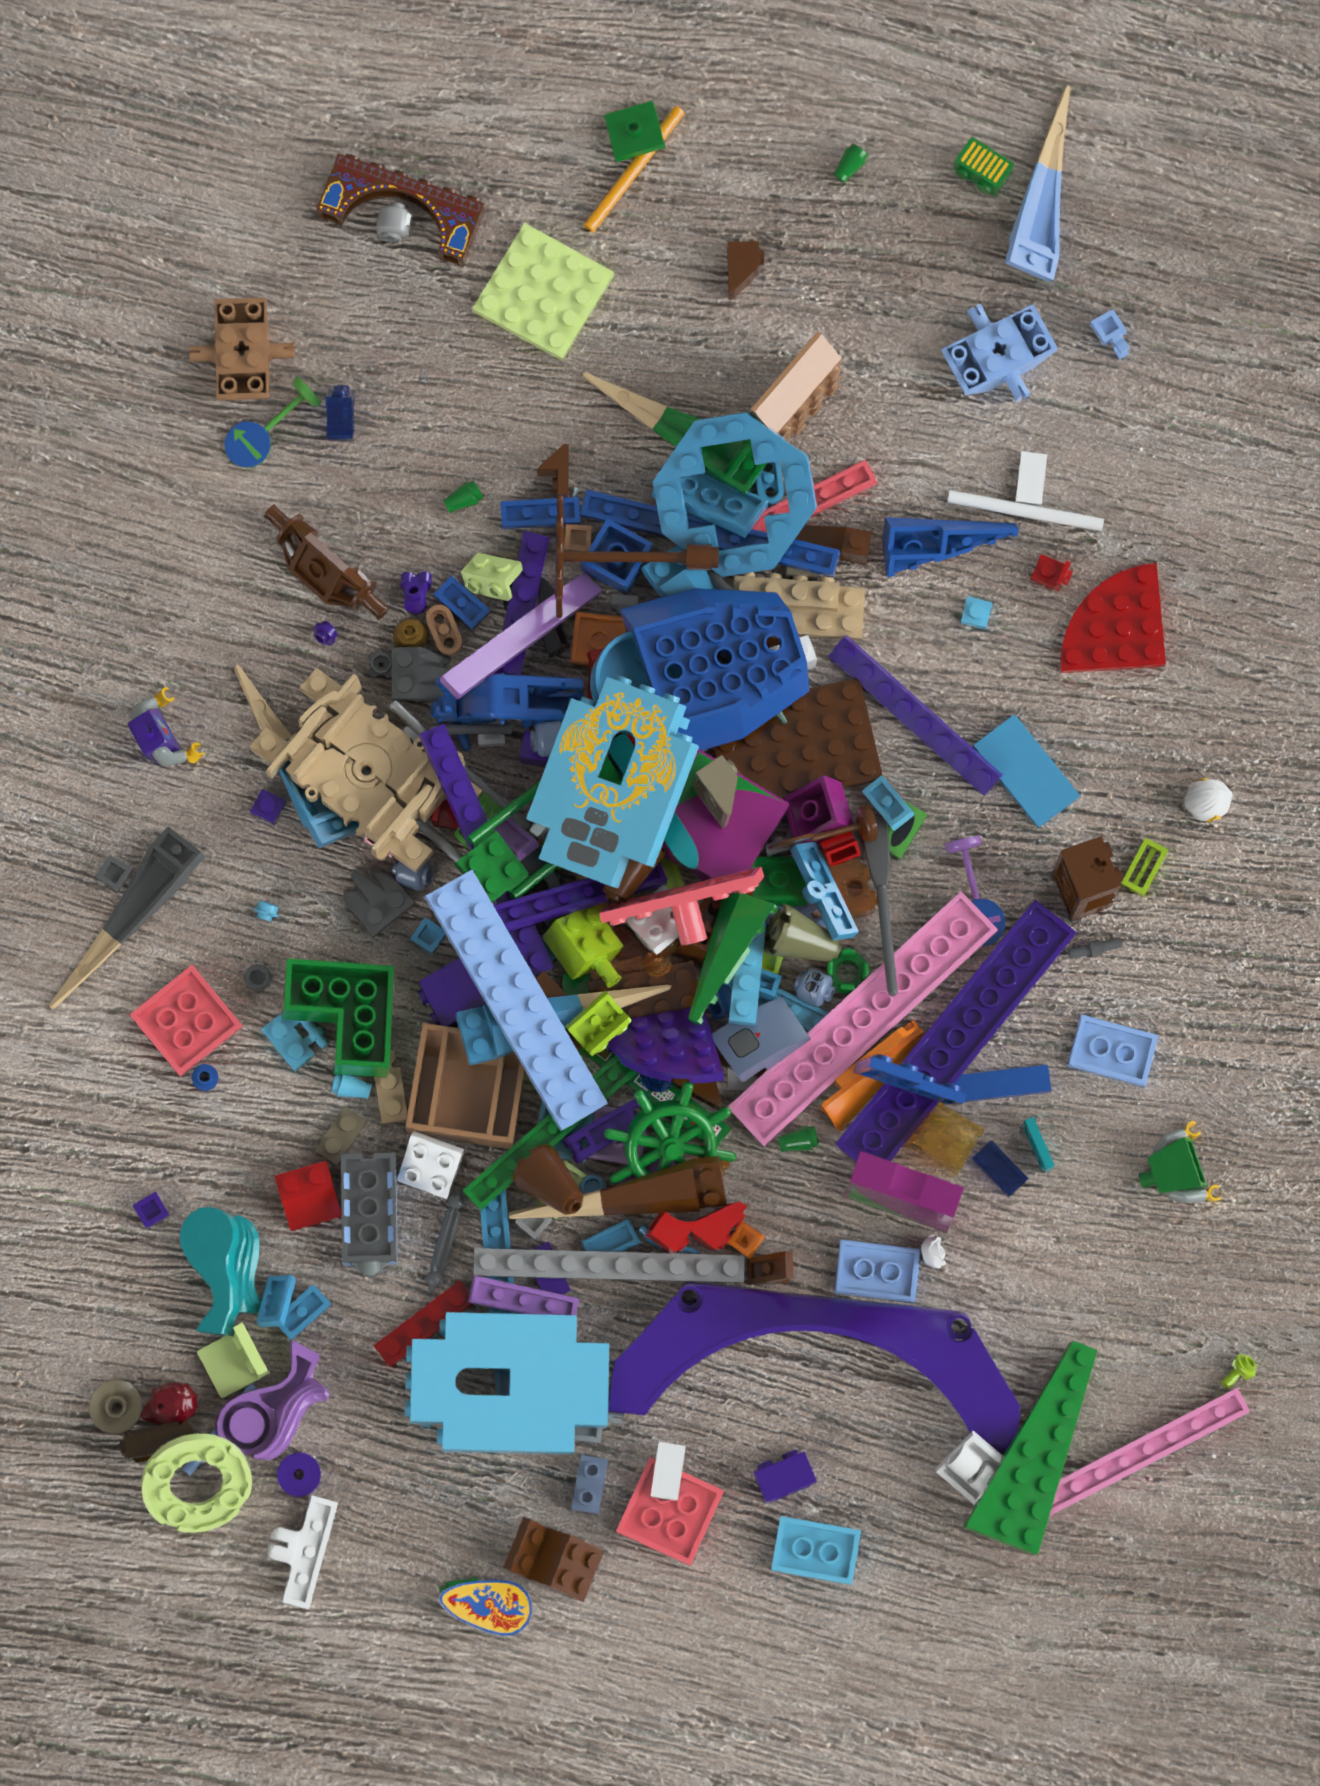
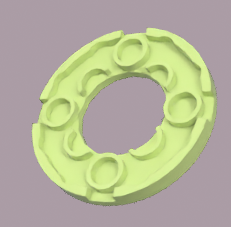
(201, 1515)

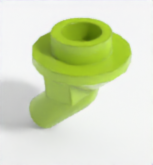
(1243, 1366)

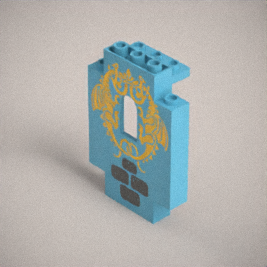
(606, 824)

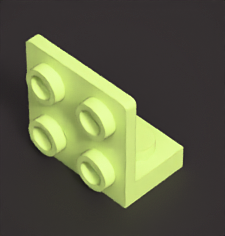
(233, 1362)

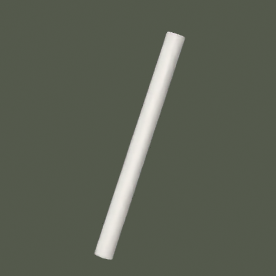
(1025, 510)

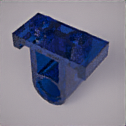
(340, 413)

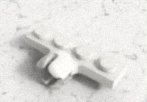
(304, 1550)

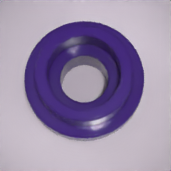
(325, 633)

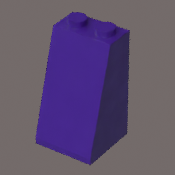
(449, 992)

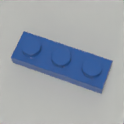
(538, 513)

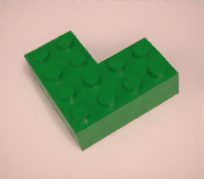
(352, 997)

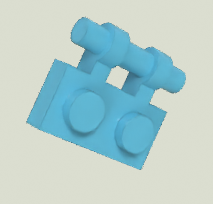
(290, 1044)

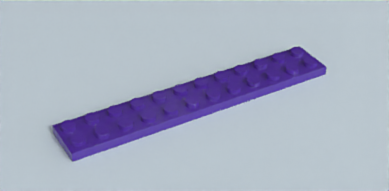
(961, 1031)

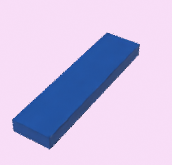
(1005, 1083)

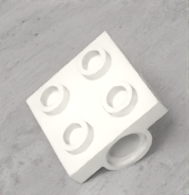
(656, 930)
(430, 1165)
(970, 1466)

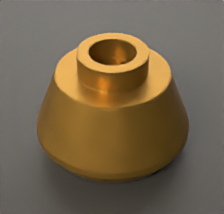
(411, 639)

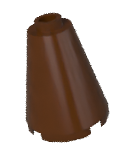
(633, 877)
(548, 1180)

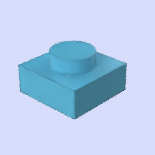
(976, 613)

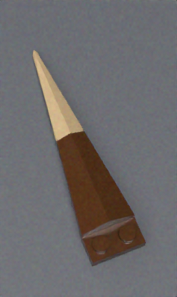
(676, 1189)

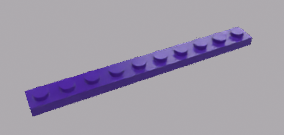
(470, 817)

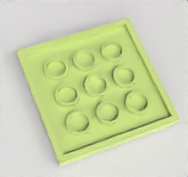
(543, 291)

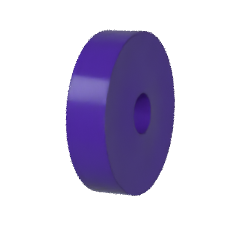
(311, 1477)

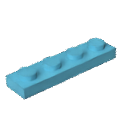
(747, 984)

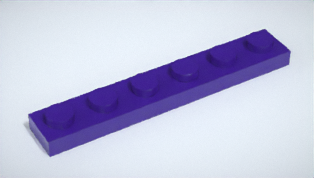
(525, 589)

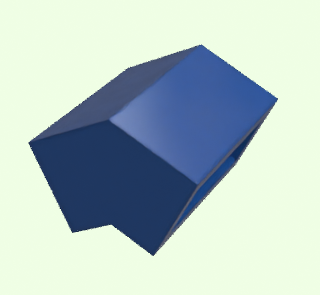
(722, 1006)

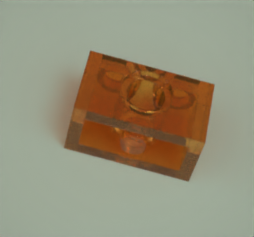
(855, 873)

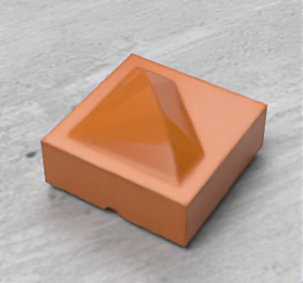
(746, 1239)

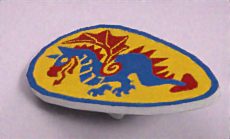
(489, 1605)

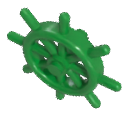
(669, 1142)

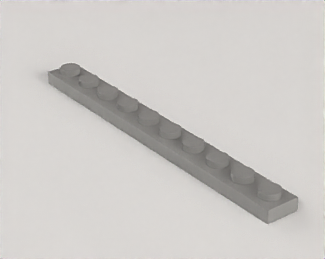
(608, 1265)

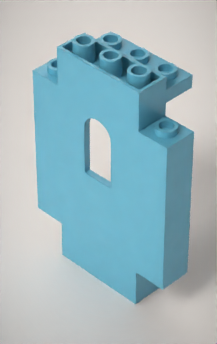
(551, 1383)

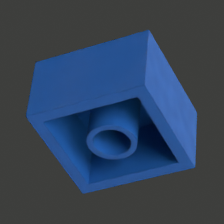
(617, 575)

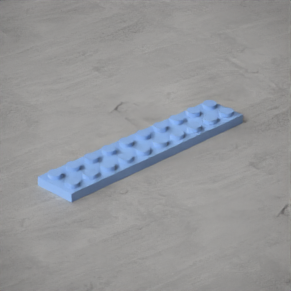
(516, 1000)

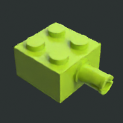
(585, 945)

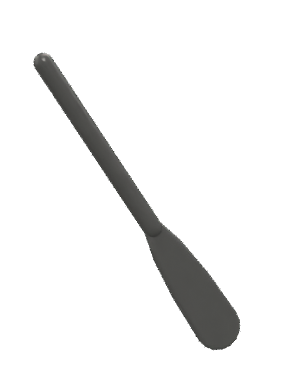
(878, 862)

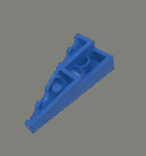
(919, 541)

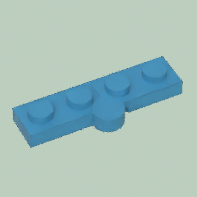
(823, 891)

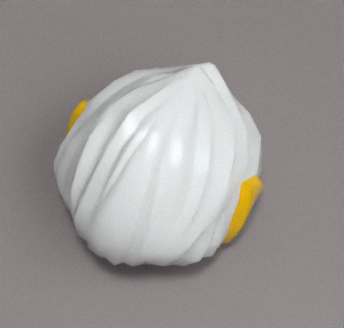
(1208, 799)

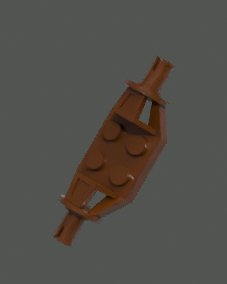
(321, 568)

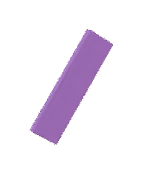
(519, 1298)

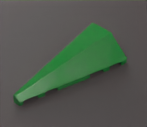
(735, 927)

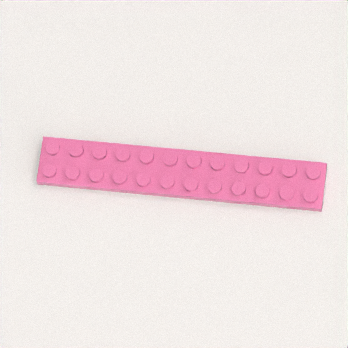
(862, 1019)

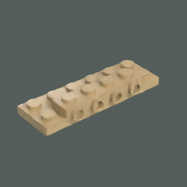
(817, 607)

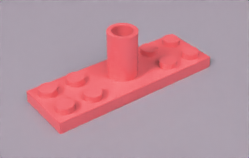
(684, 902)

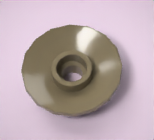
(106, 1397)

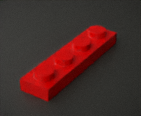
(423, 1323)

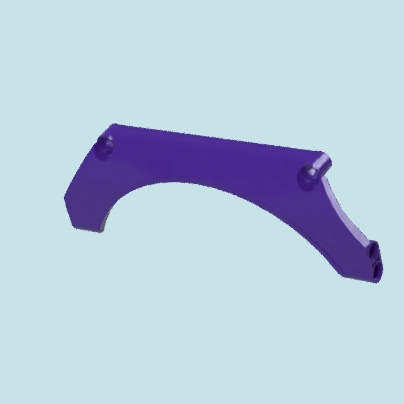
(733, 1314)

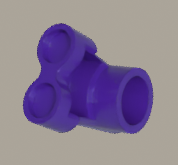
(415, 591)

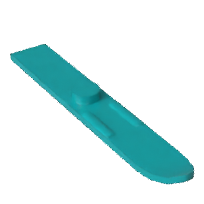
(677, 836)

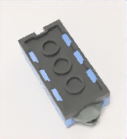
(369, 1212)

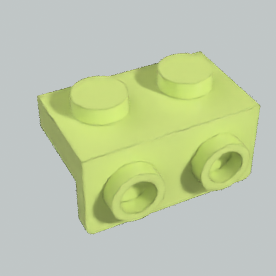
(491, 576)

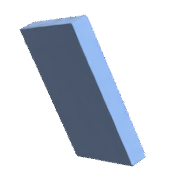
(1112, 1050)
(877, 1271)

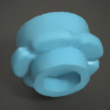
(266, 910)

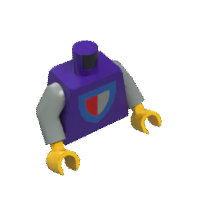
(155, 735)

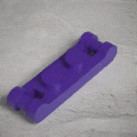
(594, 1132)

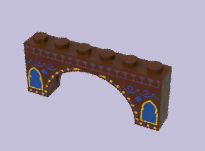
(357, 182)

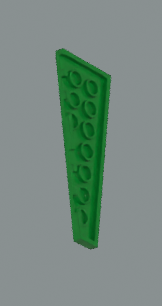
(1025, 1483)

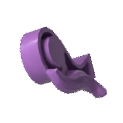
(268, 1417)

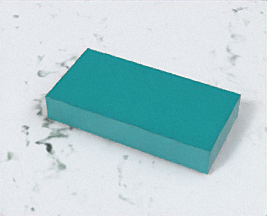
(1038, 1145)

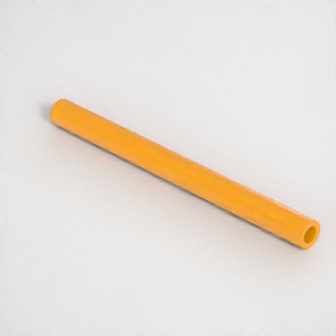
(629, 174)

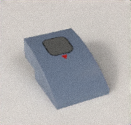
(762, 1045)

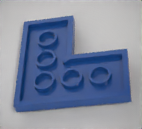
(907, 1078)

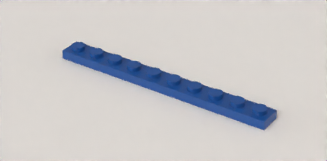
(645, 518)

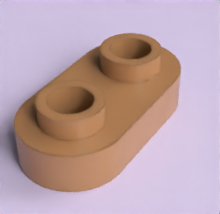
(445, 631)

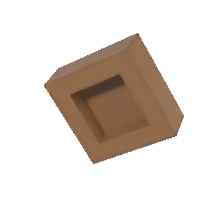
(577, 537)

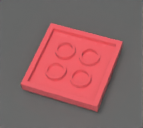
(186, 1020)
(670, 1525)

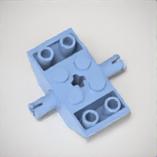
(1020, 339)

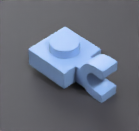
(1110, 330)

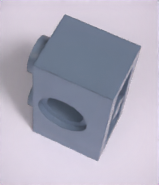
(589, 1485)

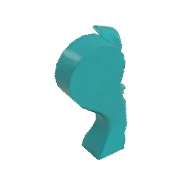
(226, 1257)

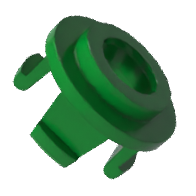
(847, 956)

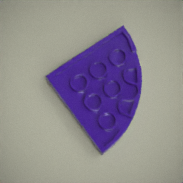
(669, 1048)

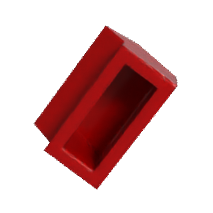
(840, 848)

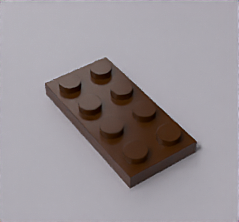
(680, 995)

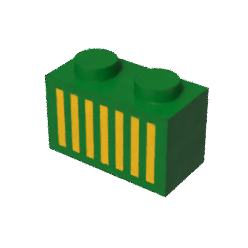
(983, 167)

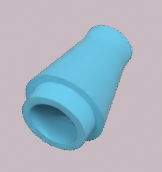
(350, 1087)

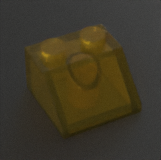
(948, 1138)

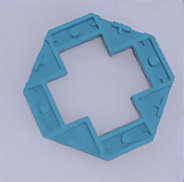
(766, 448)

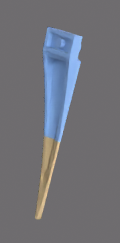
(1036, 228)

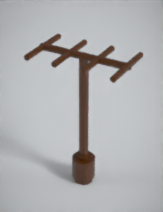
(694, 557)

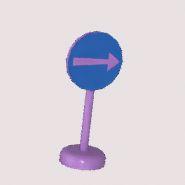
(987, 907)

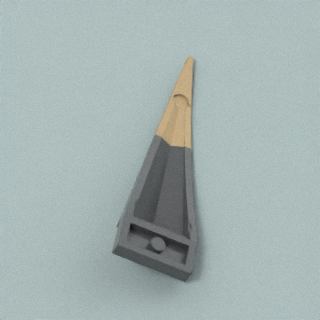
(156, 881)

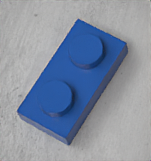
(462, 603)

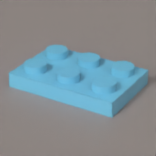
(816, 1550)

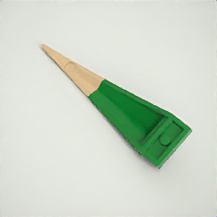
(727, 462)

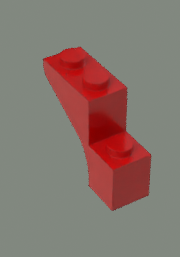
(708, 1230)

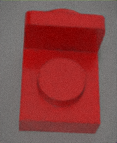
(1051, 573)
(444, 817)

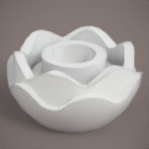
(933, 1252)

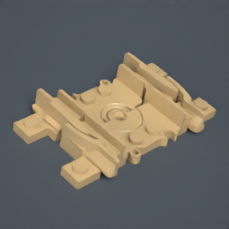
(339, 777)

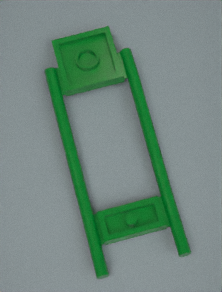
(495, 862)

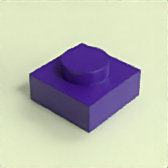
(268, 807)
(151, 1210)

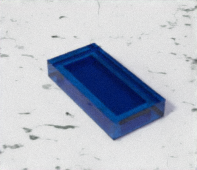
(1000, 1168)

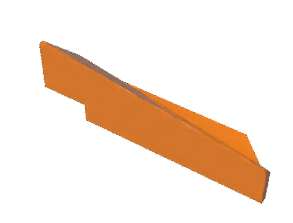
(857, 1089)

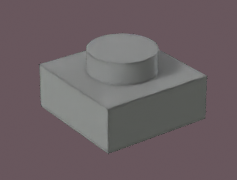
(533, 1226)

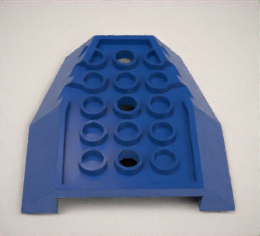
(719, 698)

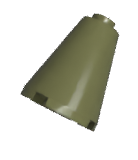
(799, 937)

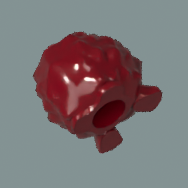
(170, 1404)

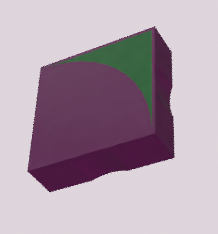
(737, 845)
(904, 1192)

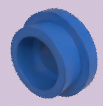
(208, 1085)

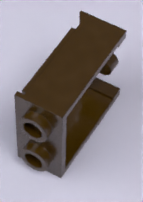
(144, 1442)

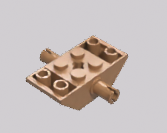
(242, 326)

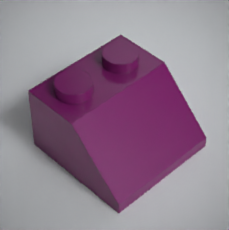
(818, 808)

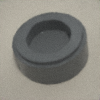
(257, 978)

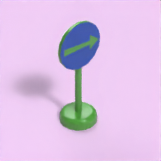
(249, 442)

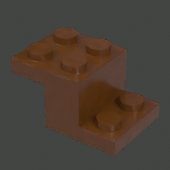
(553, 1559)

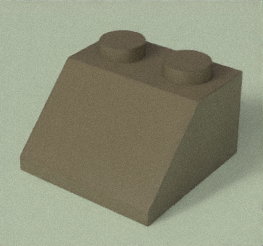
(717, 788)

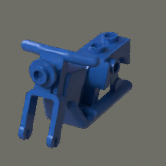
(507, 698)

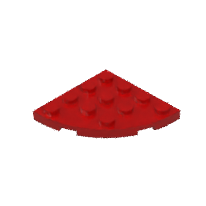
(1117, 625)

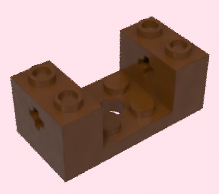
(1087, 878)

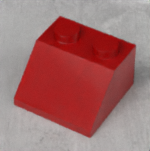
(308, 1196)

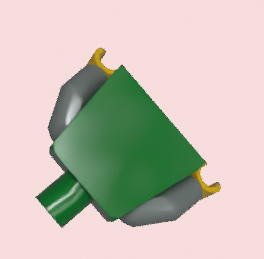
(1177, 1168)

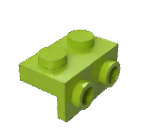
(598, 1024)

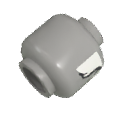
(393, 222)

